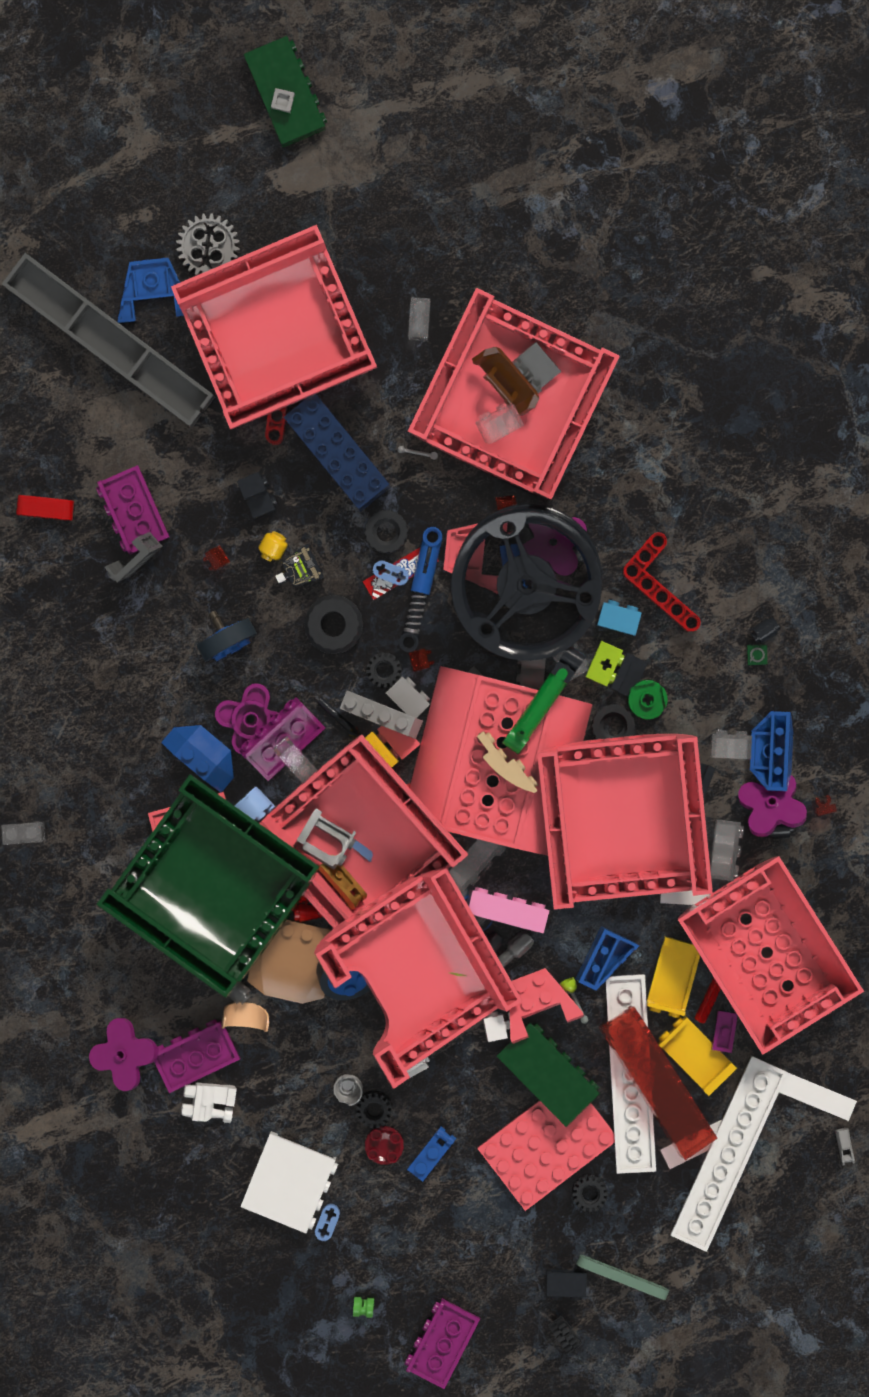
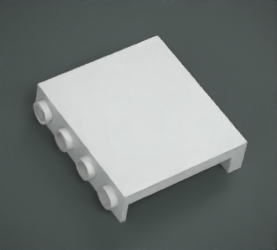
(289, 1183)

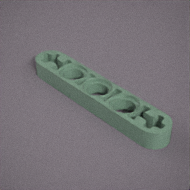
(622, 1277)

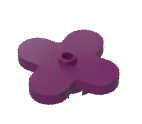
(560, 556)
(235, 714)
(771, 807)
(123, 1054)

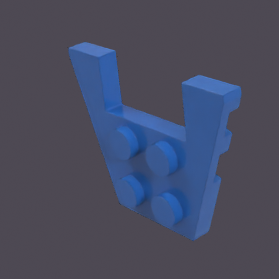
(147, 281)

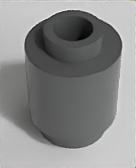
(240, 993)

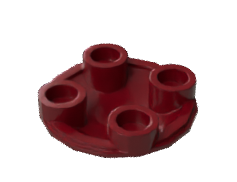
(384, 1145)

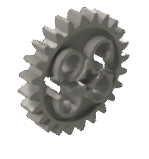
(190, 243)

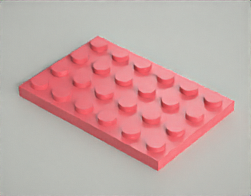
(541, 1153)

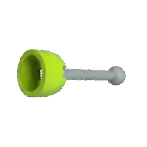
(569, 986)

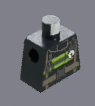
(300, 568)

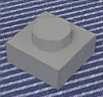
(282, 100)

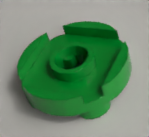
(653, 690)

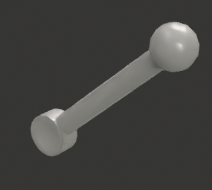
(401, 449)

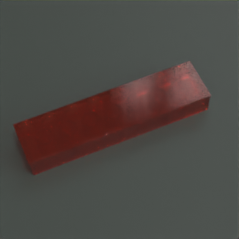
(658, 1083)

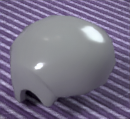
(348, 1089)

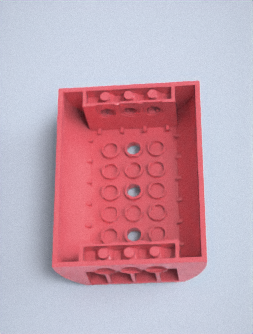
(799, 954)

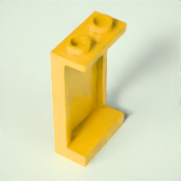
(673, 977)

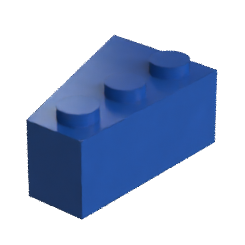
(604, 958)

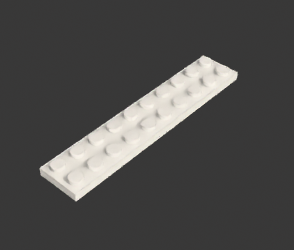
(630, 1112)
(728, 1153)

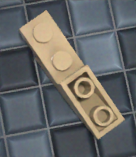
(510, 771)

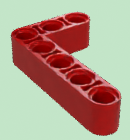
(656, 586)

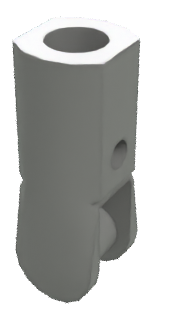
(844, 1143)

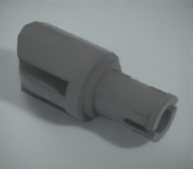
(516, 947)

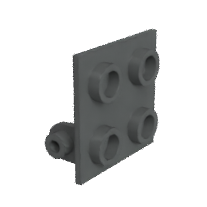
(536, 367)

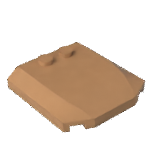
(289, 964)

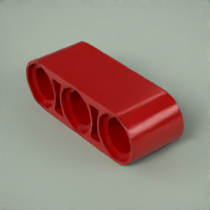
(276, 425)
(45, 507)

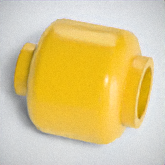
(273, 546)

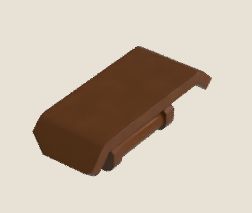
(507, 379)

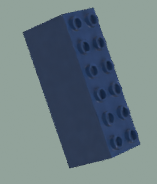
(337, 452)

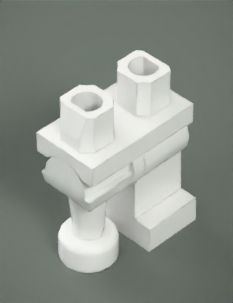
(204, 1097)

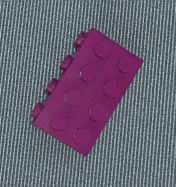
(131, 507)
(293, 722)
(195, 1055)
(441, 1343)

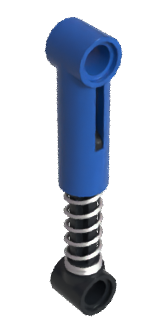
(421, 587)

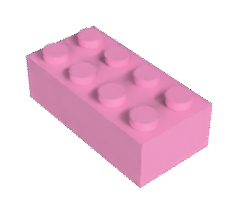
(507, 911)

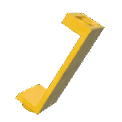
(695, 1055)

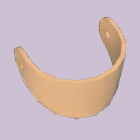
(245, 1016)

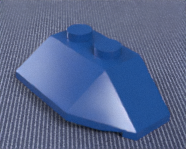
(773, 751)
(202, 754)

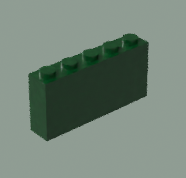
(278, 68)
(550, 1075)

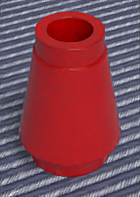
(305, 913)

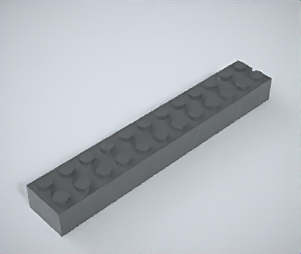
(108, 340)

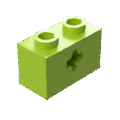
(604, 652)

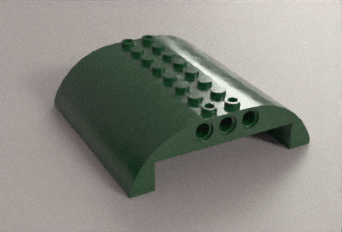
(210, 887)

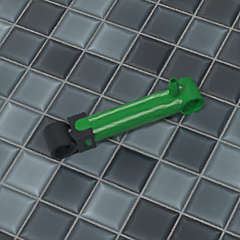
(544, 699)

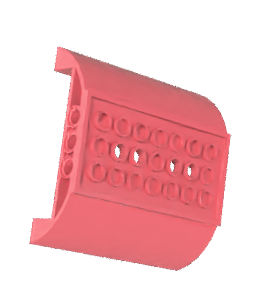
(451, 765)

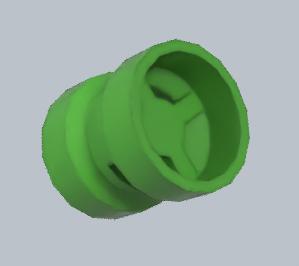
(363, 1307)

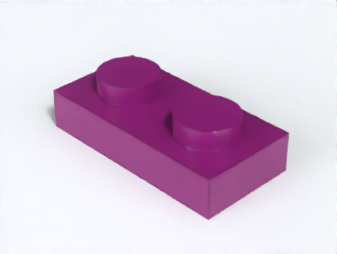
(724, 1031)

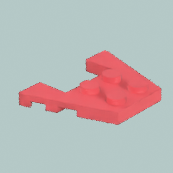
(454, 541)
(538, 993)

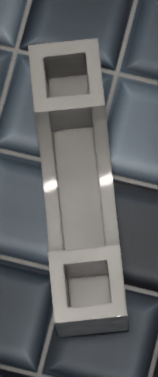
(381, 714)

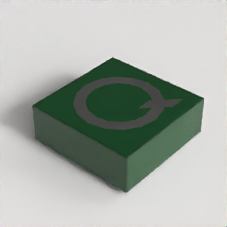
(756, 654)

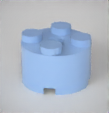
(255, 804)

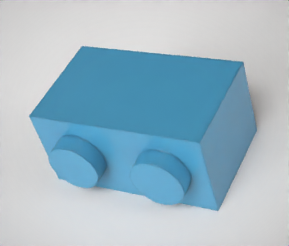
(619, 618)

